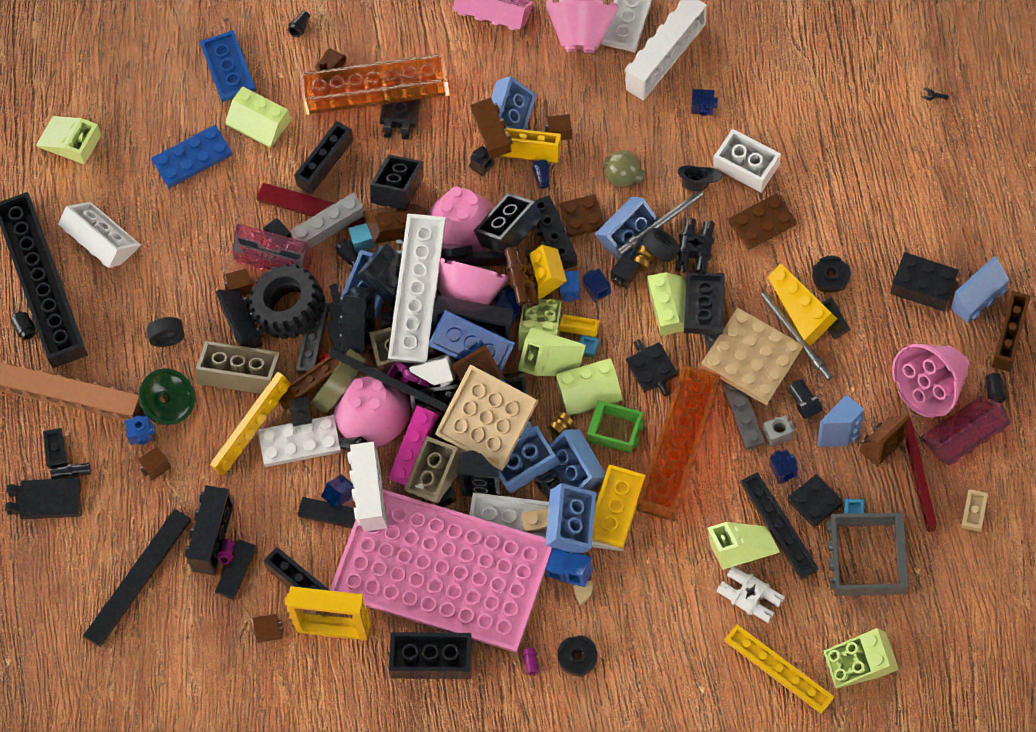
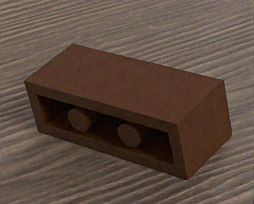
(491, 127)

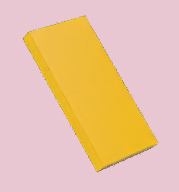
(616, 505)

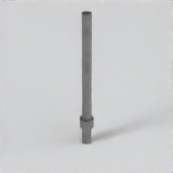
(633, 242)
(818, 362)

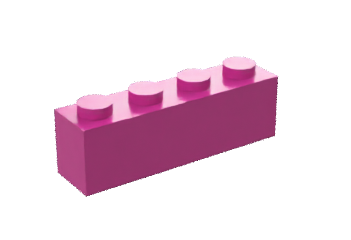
(421, 425)

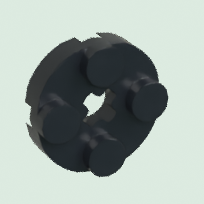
(827, 283)
(580, 666)

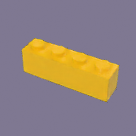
(534, 145)

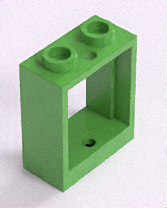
(619, 412)

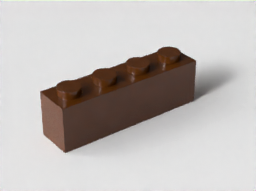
(1011, 331)

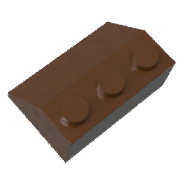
(390, 223)

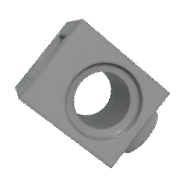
(775, 438)

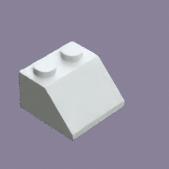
(436, 370)

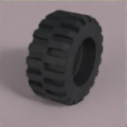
(297, 318)

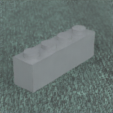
(329, 221)

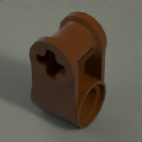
(331, 60)

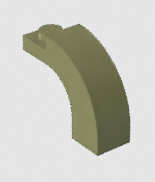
(336, 384)

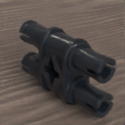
(703, 242)

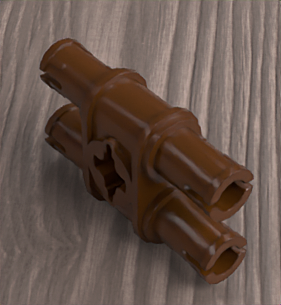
(521, 277)

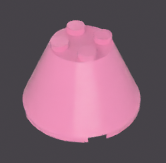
(581, 22)
(463, 213)
(469, 282)
(930, 377)
(372, 411)

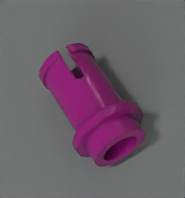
(225, 555)
(530, 661)

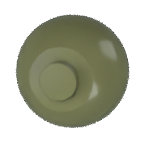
(623, 169)

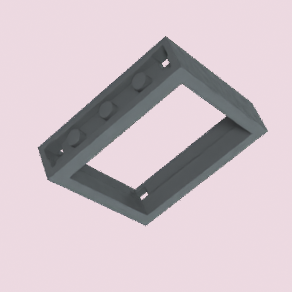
(868, 519)

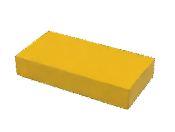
(579, 325)

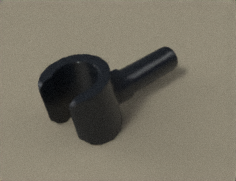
(931, 95)

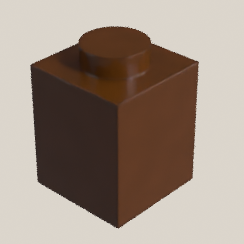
(561, 125)
(238, 281)
(154, 463)
(267, 628)

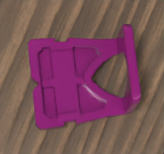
(407, 375)

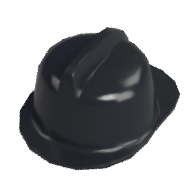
(698, 178)

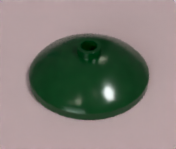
(174, 389)

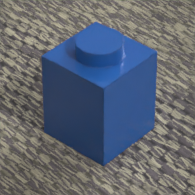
(570, 289)
(557, 563)
(578, 569)

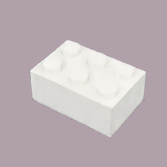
(746, 160)

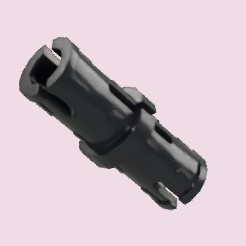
(70, 470)

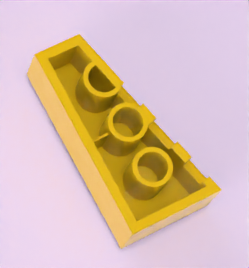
(803, 307)

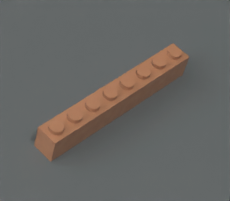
(68, 392)

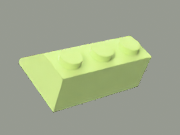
(257, 117)
(668, 301)
(586, 385)

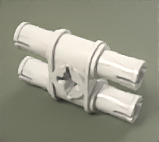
(750, 584)

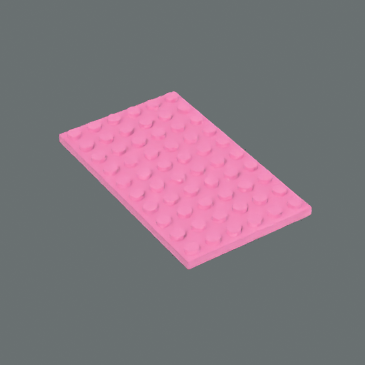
(446, 571)

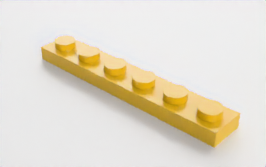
(250, 424)
(779, 669)

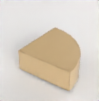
(583, 593)

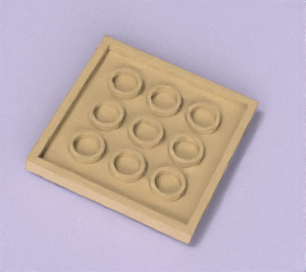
(752, 356)
(486, 416)

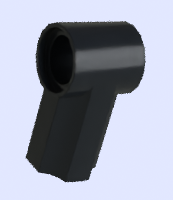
(807, 403)

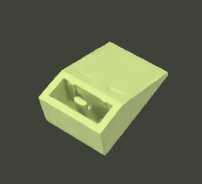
(70, 138)
(541, 317)
(549, 354)
(740, 543)
(861, 659)

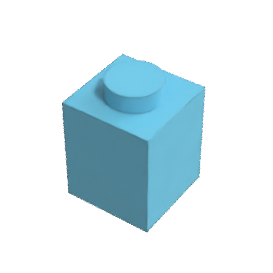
(361, 237)

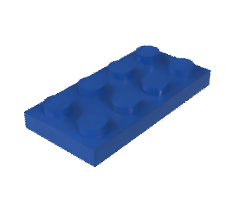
(227, 65)
(191, 156)
(461, 337)

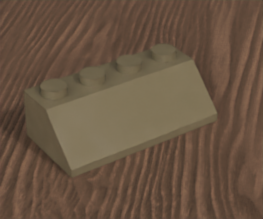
(236, 367)

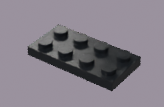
(704, 303)

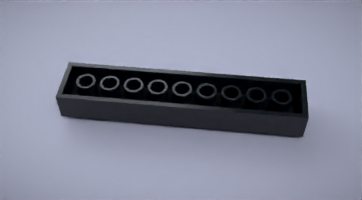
(40, 281)

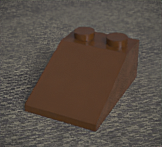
(884, 439)

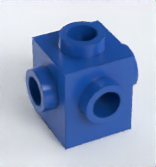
(139, 430)

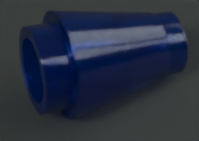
(542, 173)

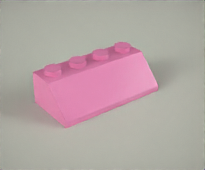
(506, 12)

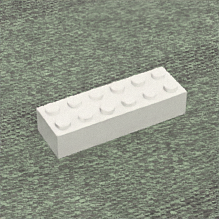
(665, 47)

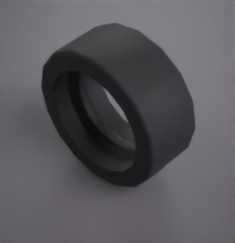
(661, 244)
(165, 332)

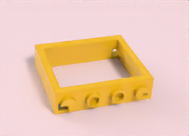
(328, 601)

